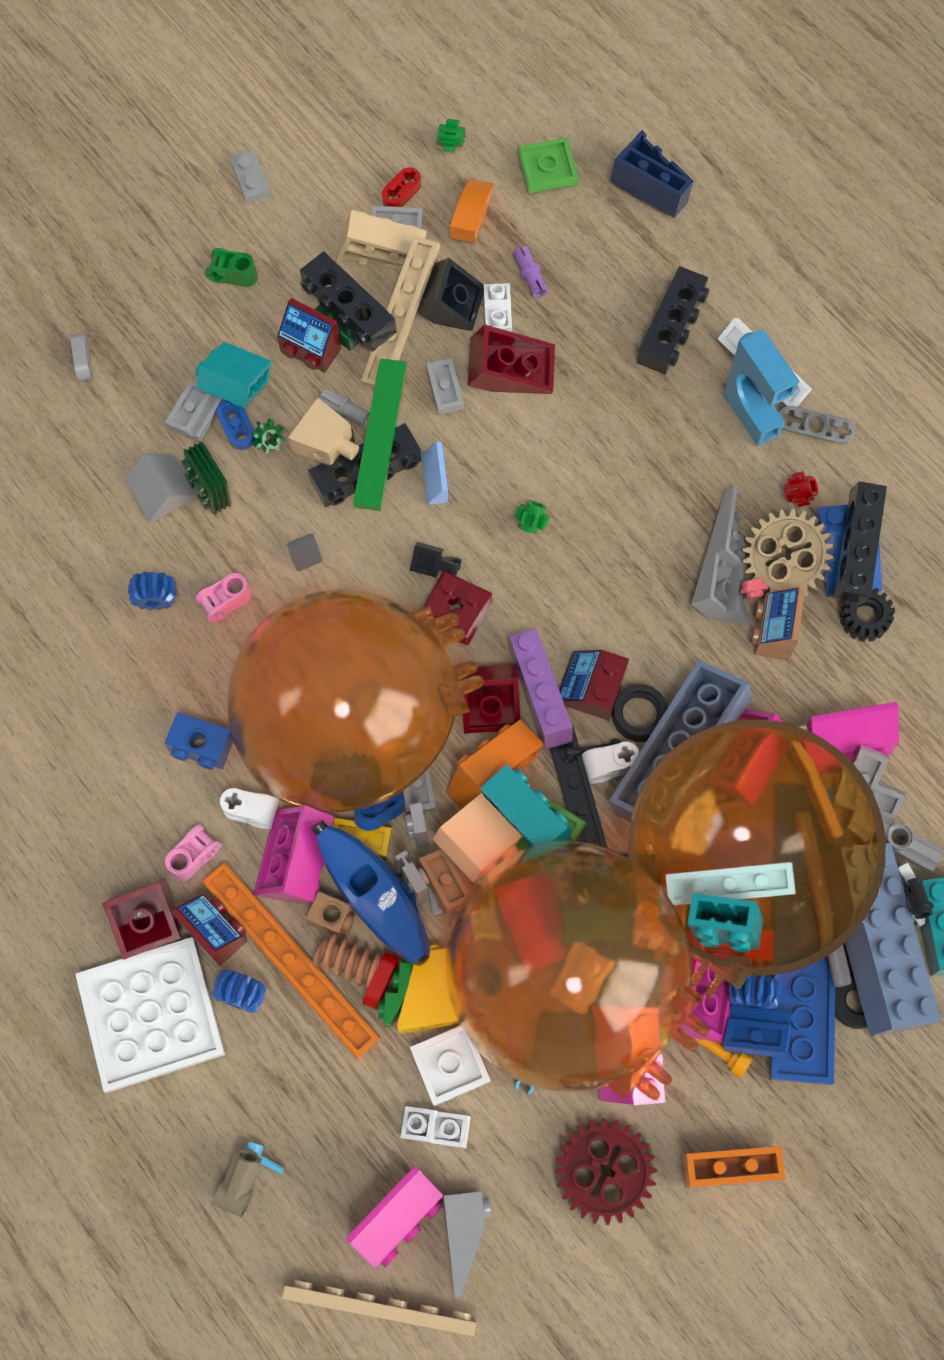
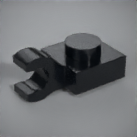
(429, 561)

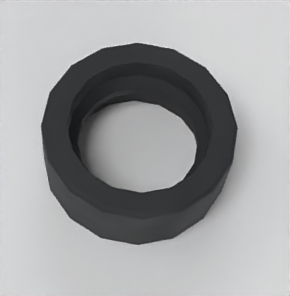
(637, 691)

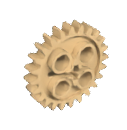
(779, 531)

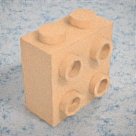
(477, 838)

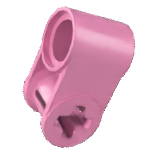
(223, 599)
(193, 852)

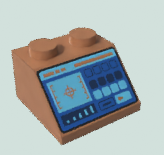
(779, 623)

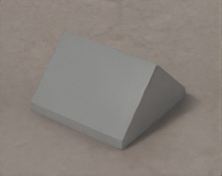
(159, 485)

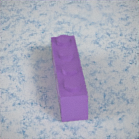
(540, 689)

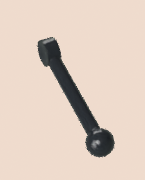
(570, 752)

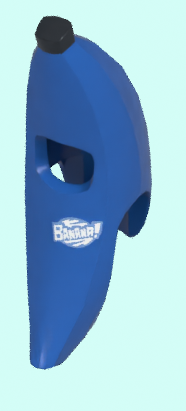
(374, 893)

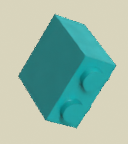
(233, 374)
(726, 922)

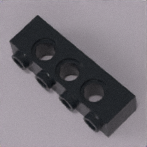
(324, 272)
(687, 286)
(333, 492)
(860, 542)

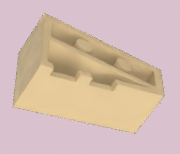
(375, 240)

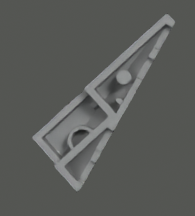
(723, 568)

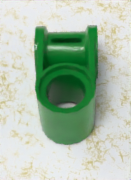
(230, 268)

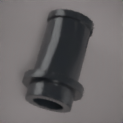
(920, 905)

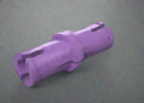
(530, 272)

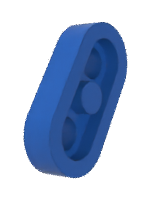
(236, 426)
(379, 814)

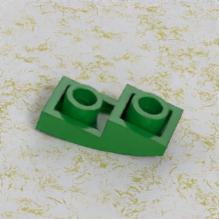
(391, 1008)

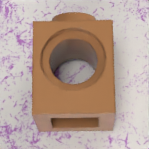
(325, 903)

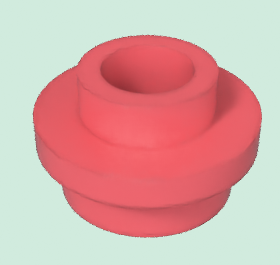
(753, 588)

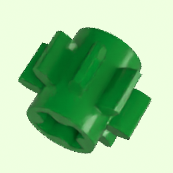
(451, 135)
(260, 434)
(532, 516)

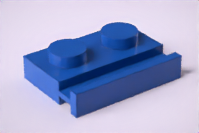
(758, 1031)

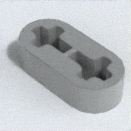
(81, 357)

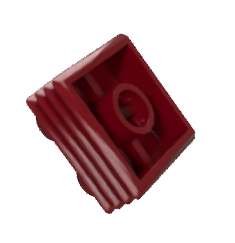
(455, 591)

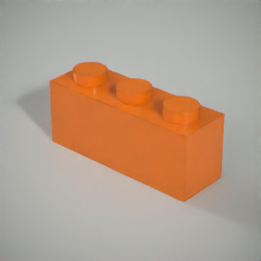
(733, 1167)

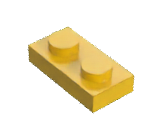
(377, 839)

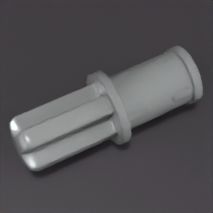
(345, 407)

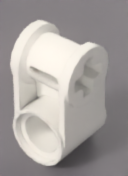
(606, 762)
(254, 808)

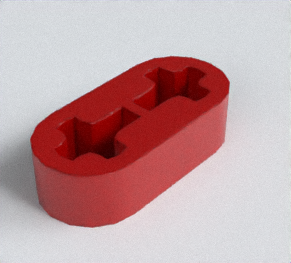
(398, 186)
(381, 980)

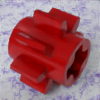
(801, 489)

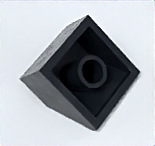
(451, 296)

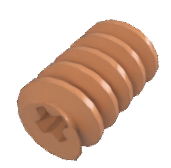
(346, 960)

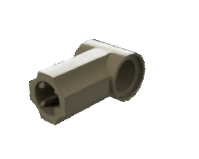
(235, 1189)

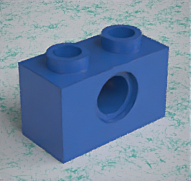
(187, 730)

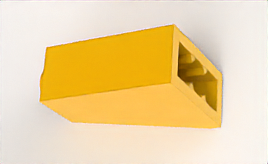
(427, 997)

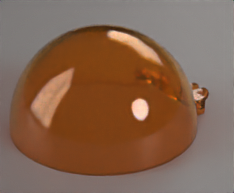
(345, 698)
(757, 799)
(572, 970)

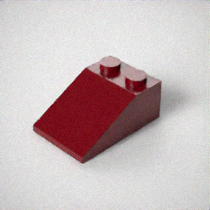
(510, 362)

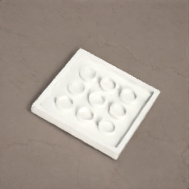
(149, 1015)

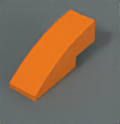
(471, 210)

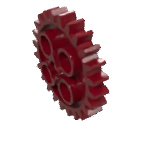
(631, 1185)

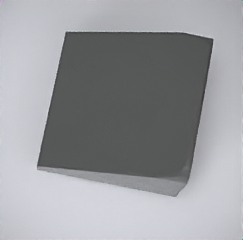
(304, 552)

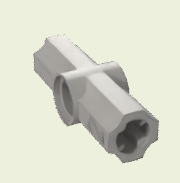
(914, 848)

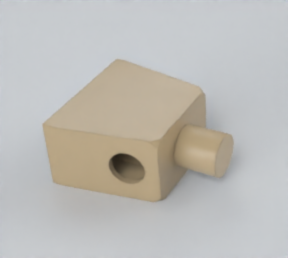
(323, 435)

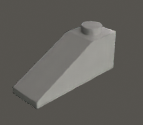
(465, 1229)

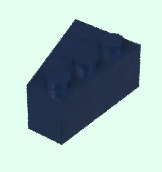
(651, 177)

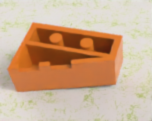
(513, 746)

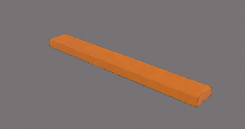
(291, 961)

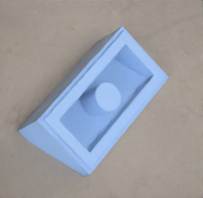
(435, 475)

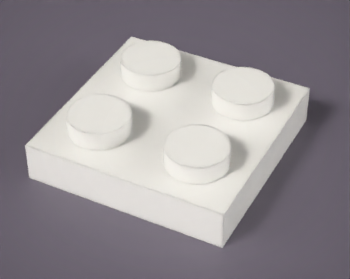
(449, 1065)

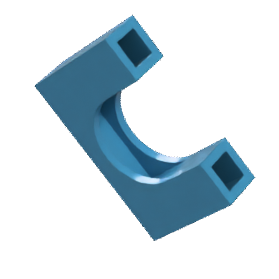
(757, 383)

